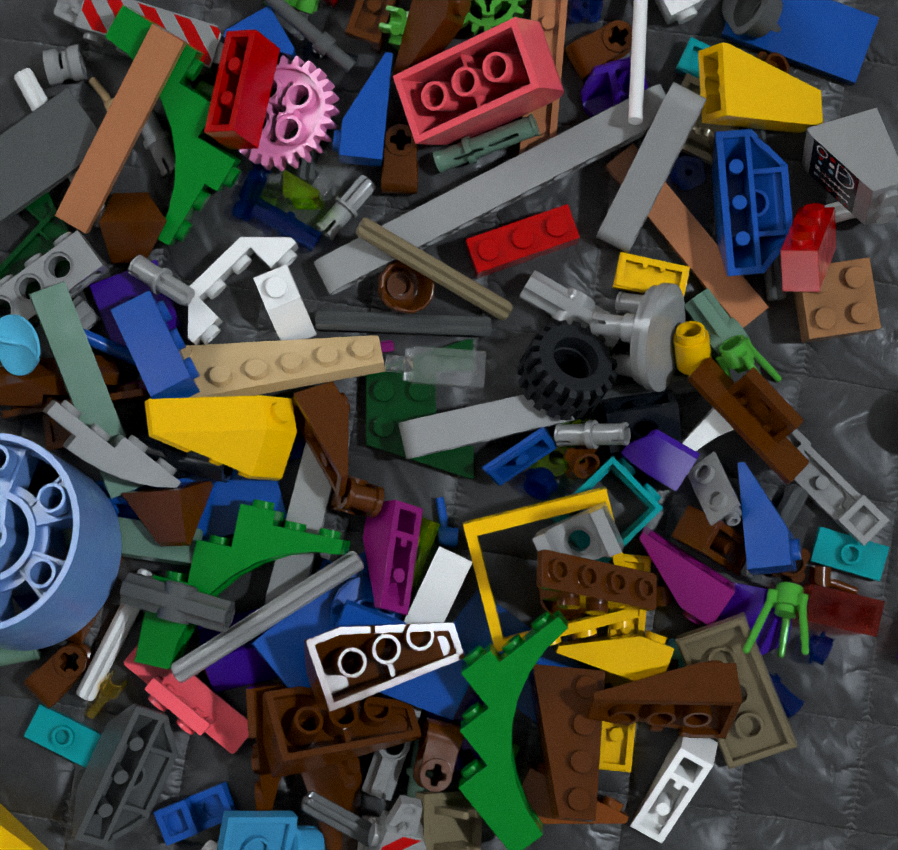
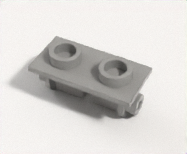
(715, 491)

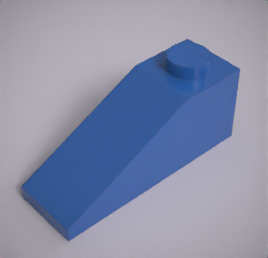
(365, 122)
(766, 536)

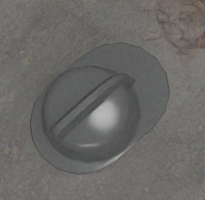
(753, 16)

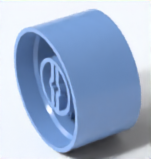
(35, 547)

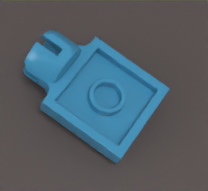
(267, 832)

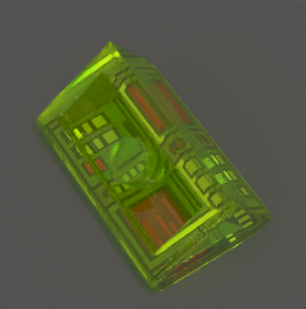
(300, 194)

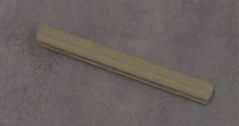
(433, 269)

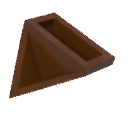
(131, 226)
(171, 512)

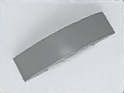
(835, 495)

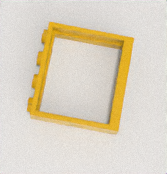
(473, 528)

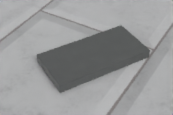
(42, 152)

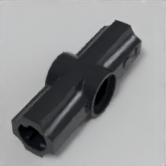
(183, 462)

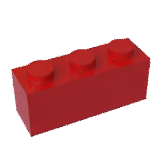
(242, 89)
(522, 241)
(808, 248)

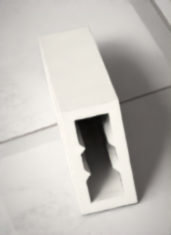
(439, 588)

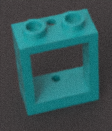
(646, 495)

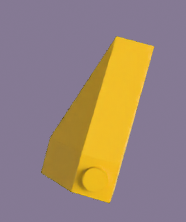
(234, 431)

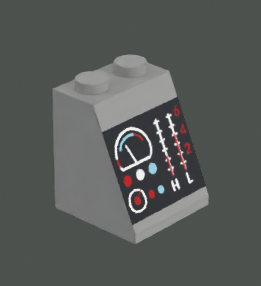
(855, 165)

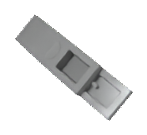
(121, 458)

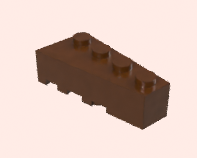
(568, 738)

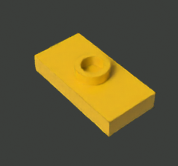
(639, 273)

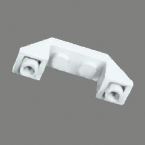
(271, 250)

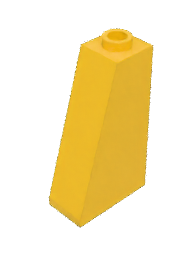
(754, 93)

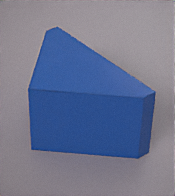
(269, 26)

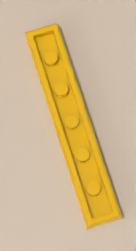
(618, 739)

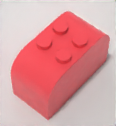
(479, 83)

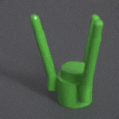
(738, 355)
(788, 601)

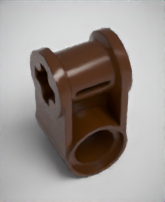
(596, 48)
(399, 166)
(359, 498)
(56, 676)
(437, 751)

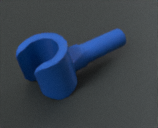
(447, 535)

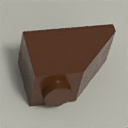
(714, 542)

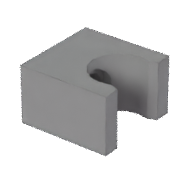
(596, 522)

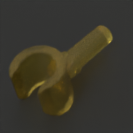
(108, 691)

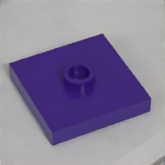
(120, 289)

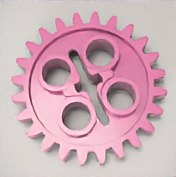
(286, 114)

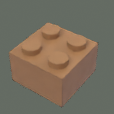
(842, 306)

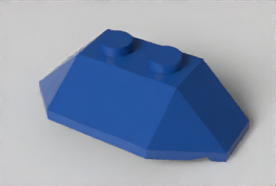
(749, 201)

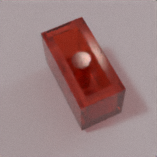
(843, 609)

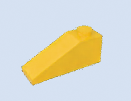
(623, 655)

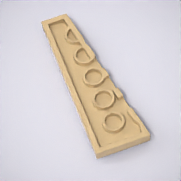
(281, 364)

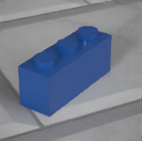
(156, 347)

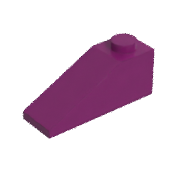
(391, 554)
(693, 584)

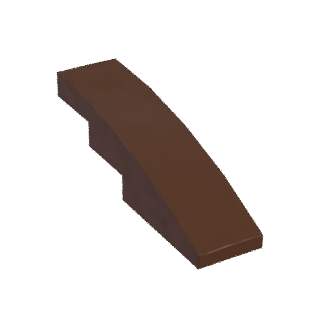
(46, 379)

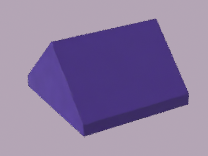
(240, 666)

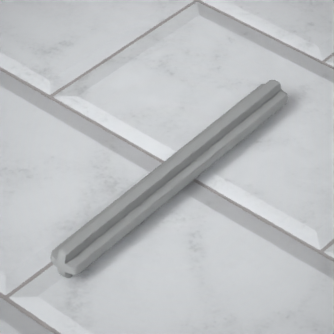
(267, 616)

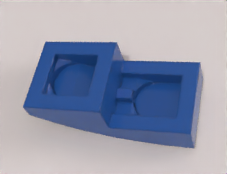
(194, 813)

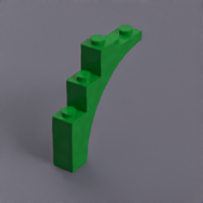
(197, 160)
(218, 565)
(498, 680)

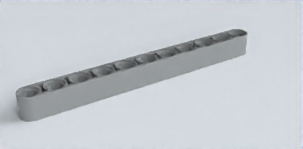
(493, 190)

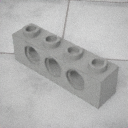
(84, 269)

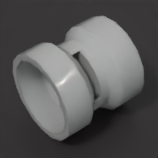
(64, 64)

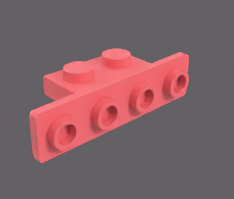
(193, 703)

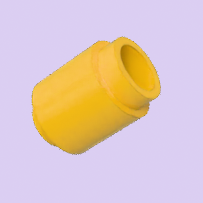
(691, 346)

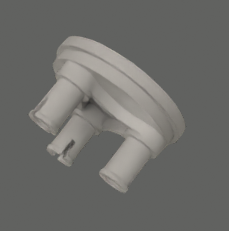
(649, 329)

